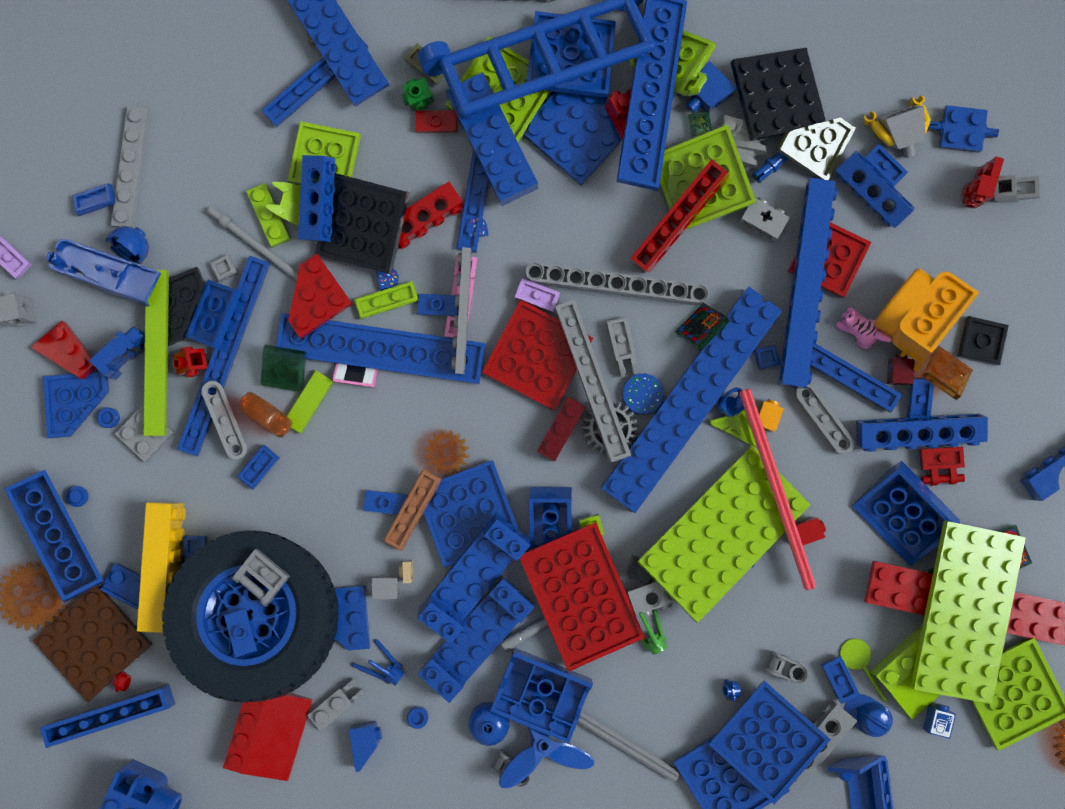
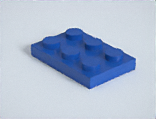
(213, 314)

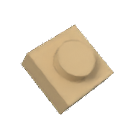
(406, 571)

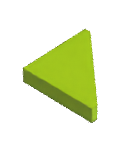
(736, 426)

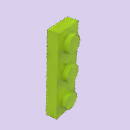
(271, 223)

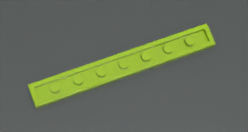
(156, 358)

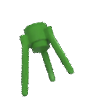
(654, 641)

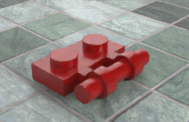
(942, 458)

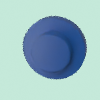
(77, 496)

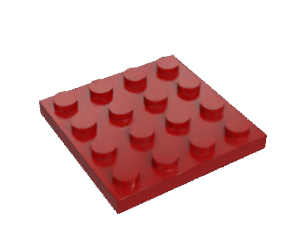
(533, 356)

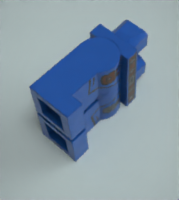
(118, 352)

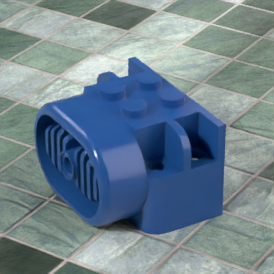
(140, 788)

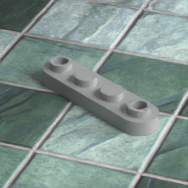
(825, 419)
(224, 420)

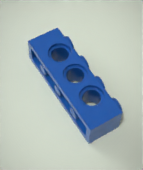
(902, 206)
(316, 213)

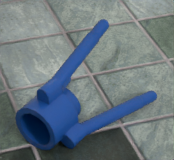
(391, 674)

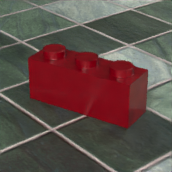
(561, 429)

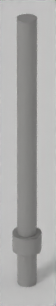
(226, 222)

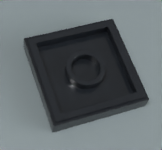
(983, 340)

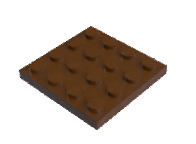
(92, 642)

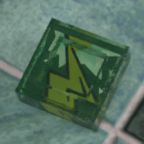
(699, 123)

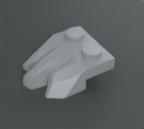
(746, 148)

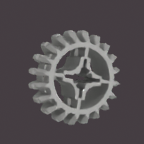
(627, 423)

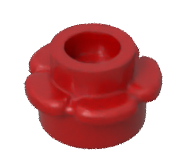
(121, 681)

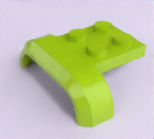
(692, 58)

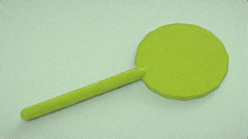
(856, 656)

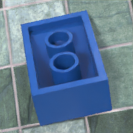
(549, 514)

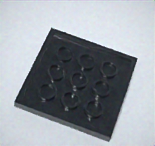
(777, 92)
(365, 223)

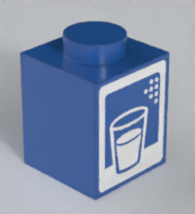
(939, 720)

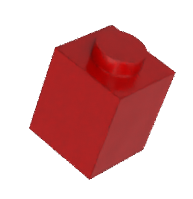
(811, 530)

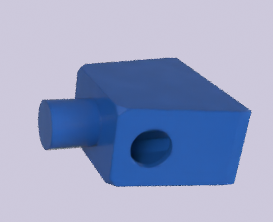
(714, 92)

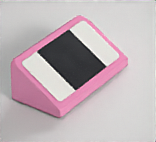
(355, 375)

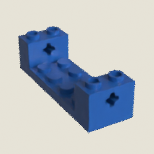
(472, 577)
(481, 635)

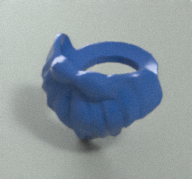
(729, 405)

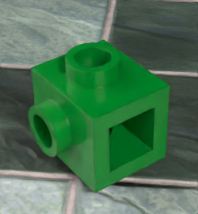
(417, 94)

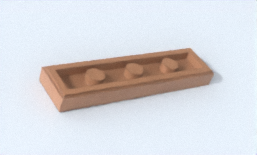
(412, 509)

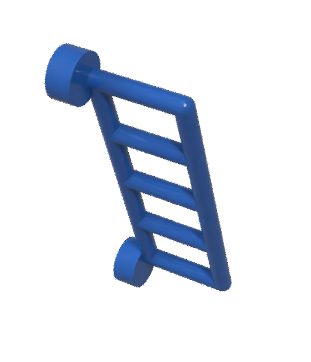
(437, 57)

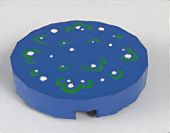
(643, 393)

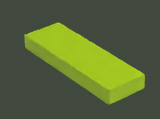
(386, 300)
(309, 401)

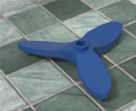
(528, 759)

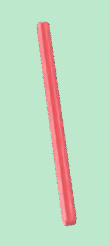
(777, 489)

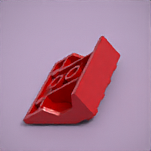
(268, 736)

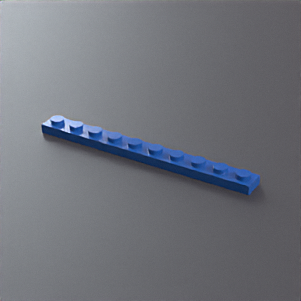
(223, 359)

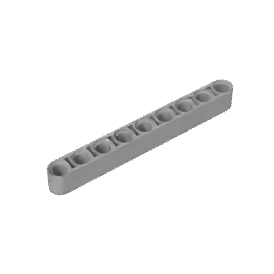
(626, 280)

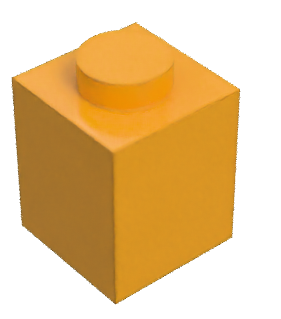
(770, 414)

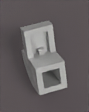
(1014, 189)

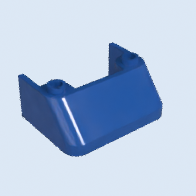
(867, 781)

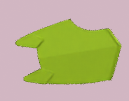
(289, 204)

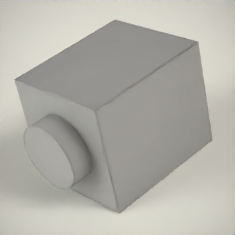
(384, 587)

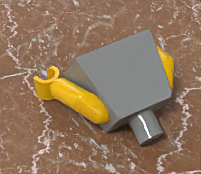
(902, 127)

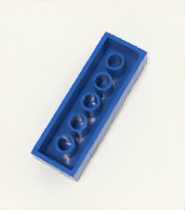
(495, 145)
(54, 536)

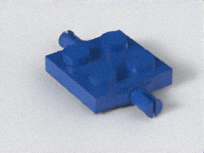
(963, 128)

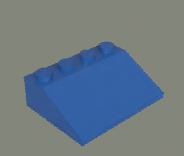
(905, 513)

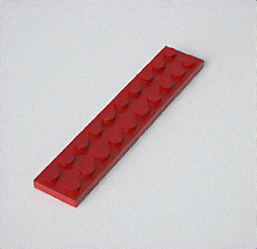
(909, 591)

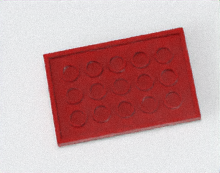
(581, 596)

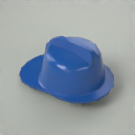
(870, 715)

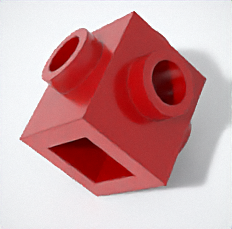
(189, 361)

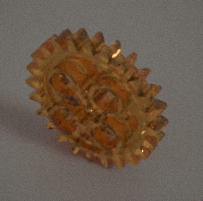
(39, 613)

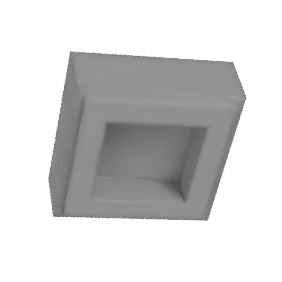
(223, 268)

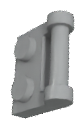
(265, 572)

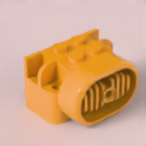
(924, 312)

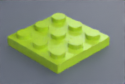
(328, 142)

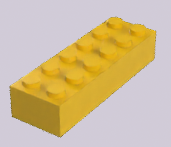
(159, 560)

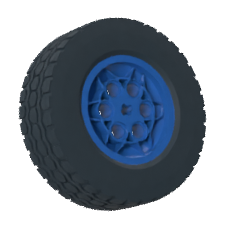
(299, 628)

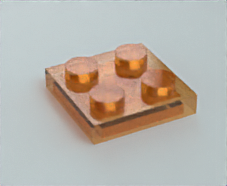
(947, 373)

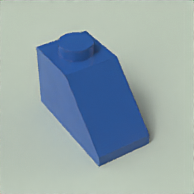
(364, 741)

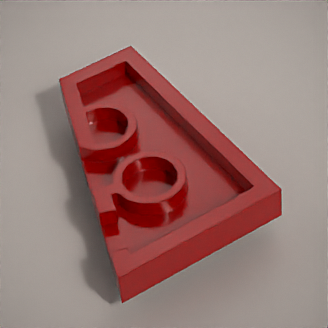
(66, 350)

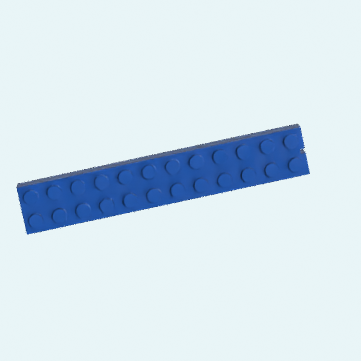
(691, 400)

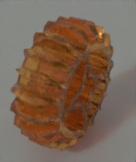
(264, 414)

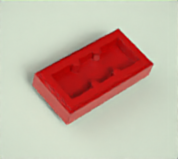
(436, 122)

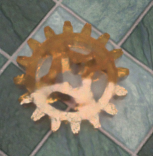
(452, 444)

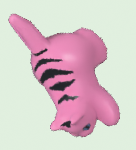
(861, 328)

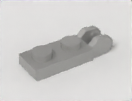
(622, 344)
(334, 706)

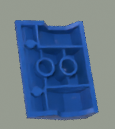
(541, 695)

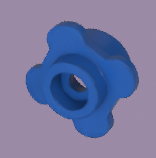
(731, 690)

